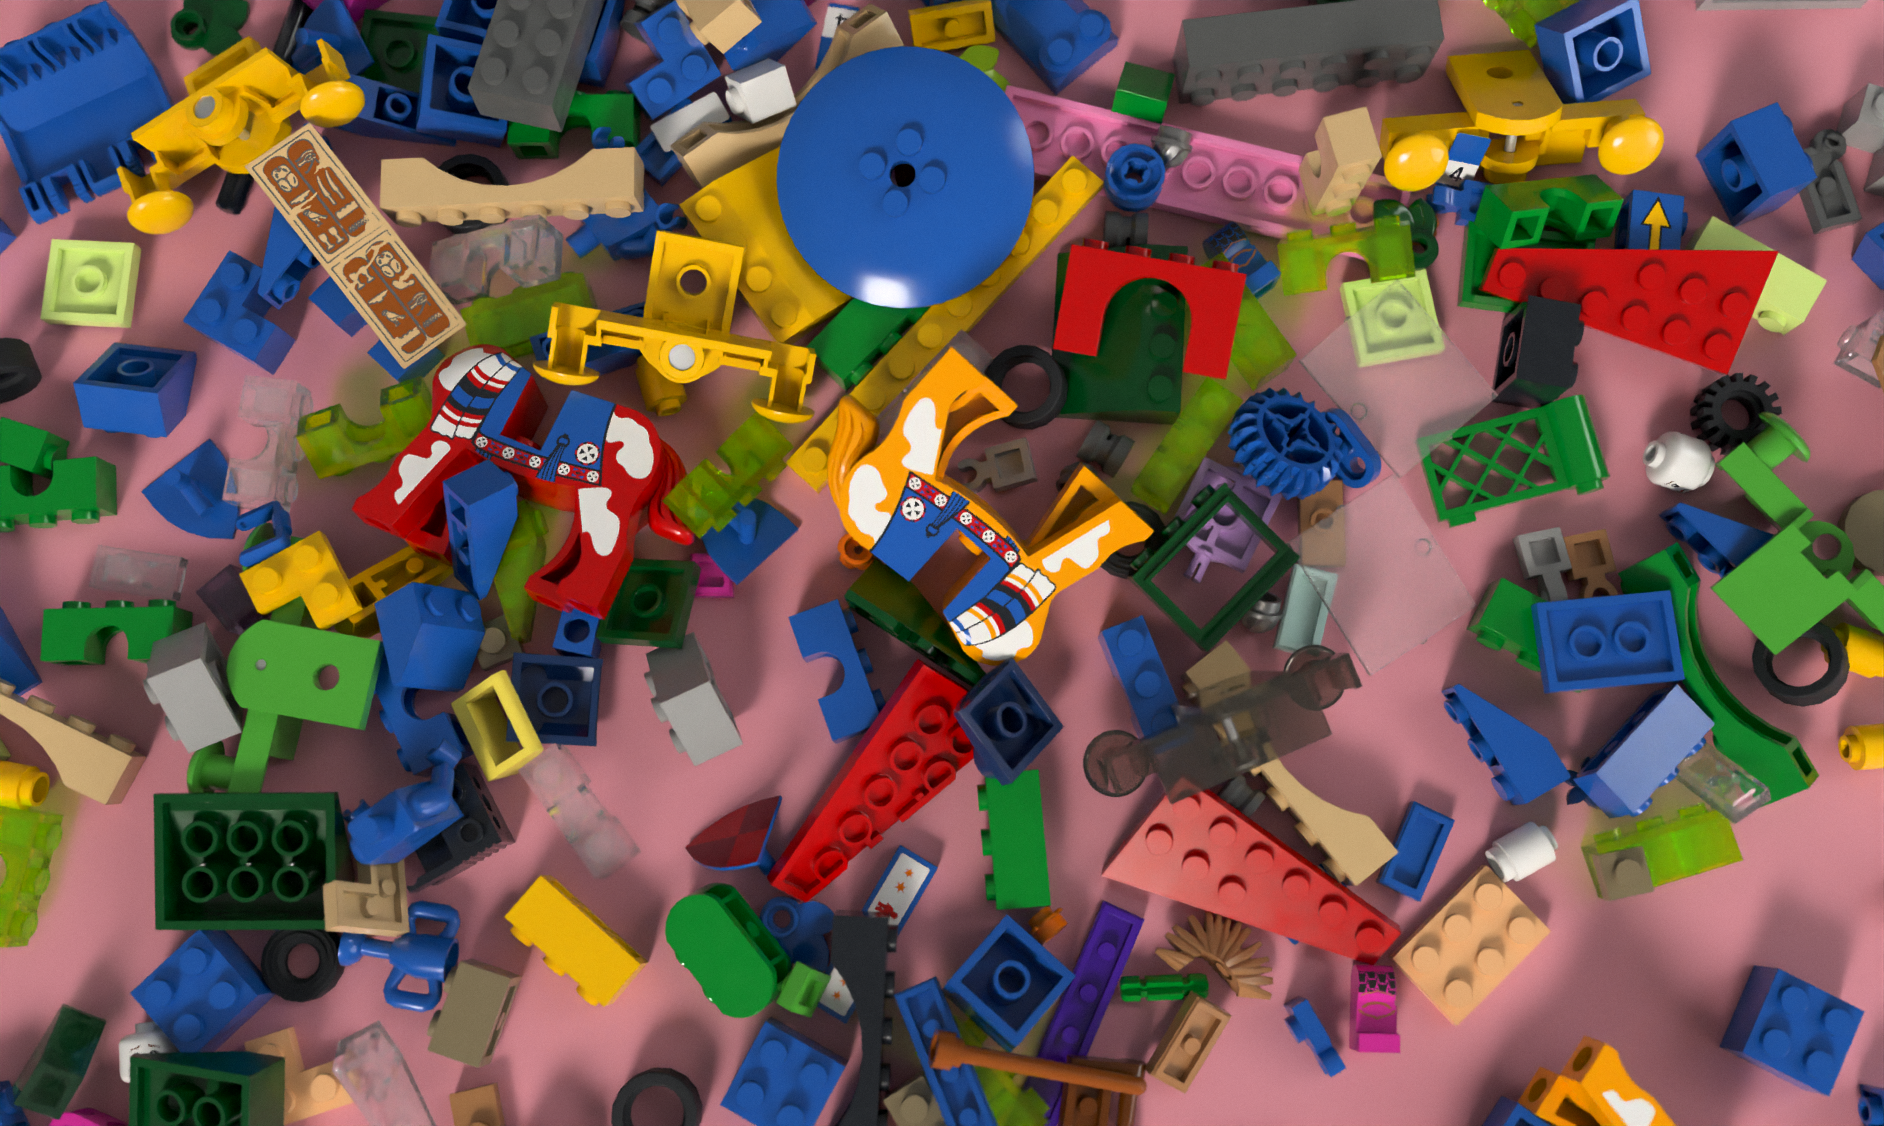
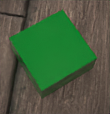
(1143, 92)

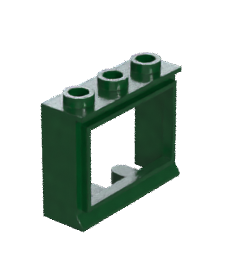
(1179, 533)

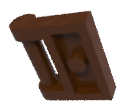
(1091, 1105)

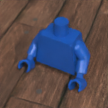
(627, 236)
(407, 815)

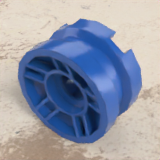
(1128, 193)

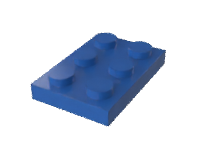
(1607, 642)

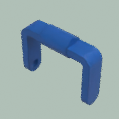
(281, 527)

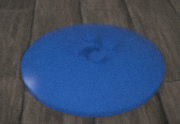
(920, 239)

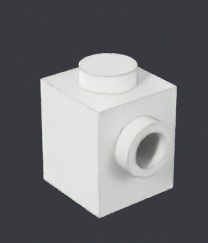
(759, 91)

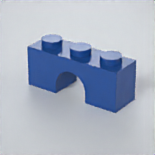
(342, 312)
(827, 633)
(1141, 674)
(412, 732)

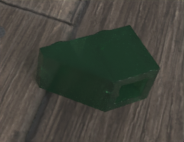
(59, 1062)

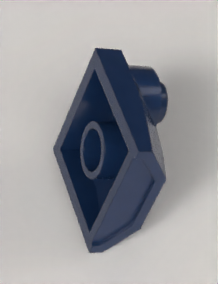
(558, 697)
(1006, 722)

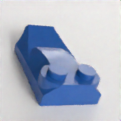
(1054, 37)

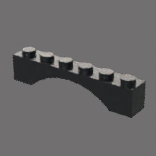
(861, 958)

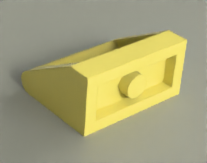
(487, 727)

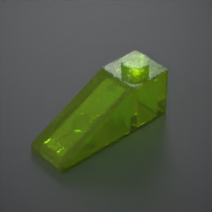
(521, 558)

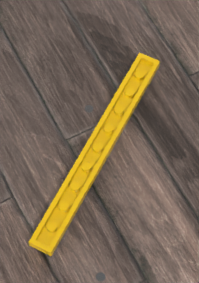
(1049, 215)

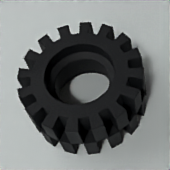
(1709, 410)

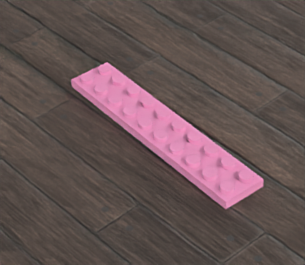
(1216, 181)

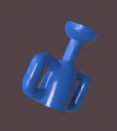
(413, 954)

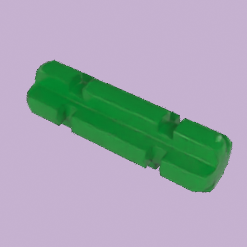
(1163, 987)

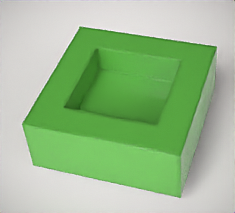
(803, 989)

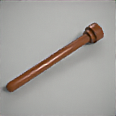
(950, 1051)

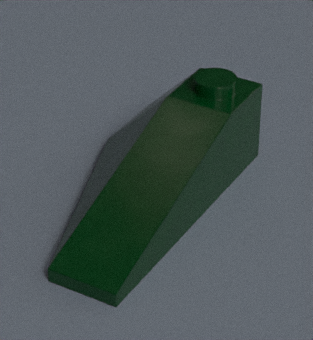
(905, 614)

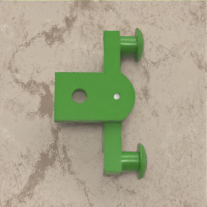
(277, 679)

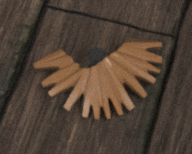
(1222, 952)

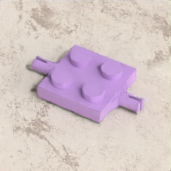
(1225, 535)

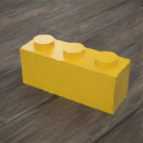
(575, 941)

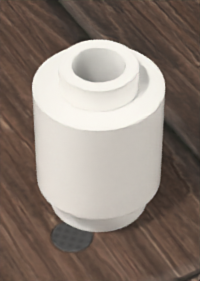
(1522, 852)

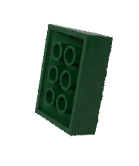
(1138, 354)
(247, 859)
(206, 1089)

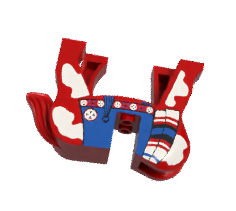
(594, 463)

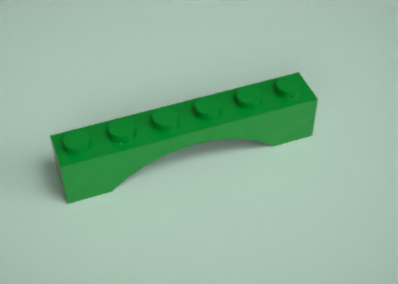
(1738, 733)

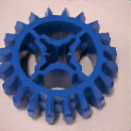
(1285, 443)

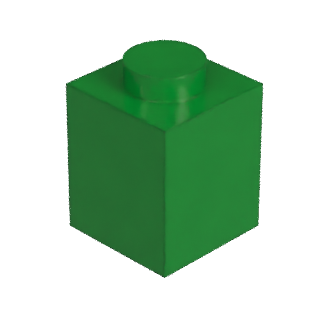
(30, 448)

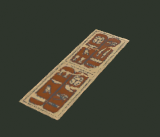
(356, 245)

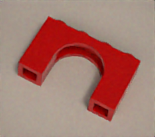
(1098, 274)

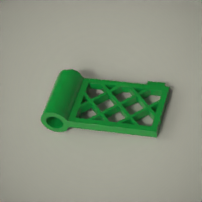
(1569, 448)

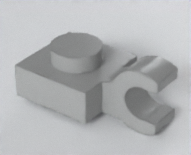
(1544, 557)

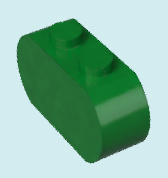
(727, 950)

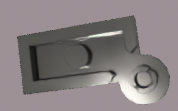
(1829, 197)

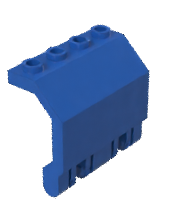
(72, 107)

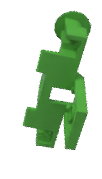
(1783, 583)

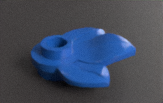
(804, 935)

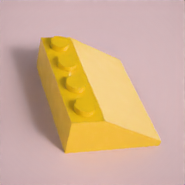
(773, 275)

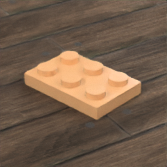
(1469, 944)

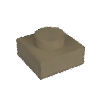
(497, 644)
(1623, 873)

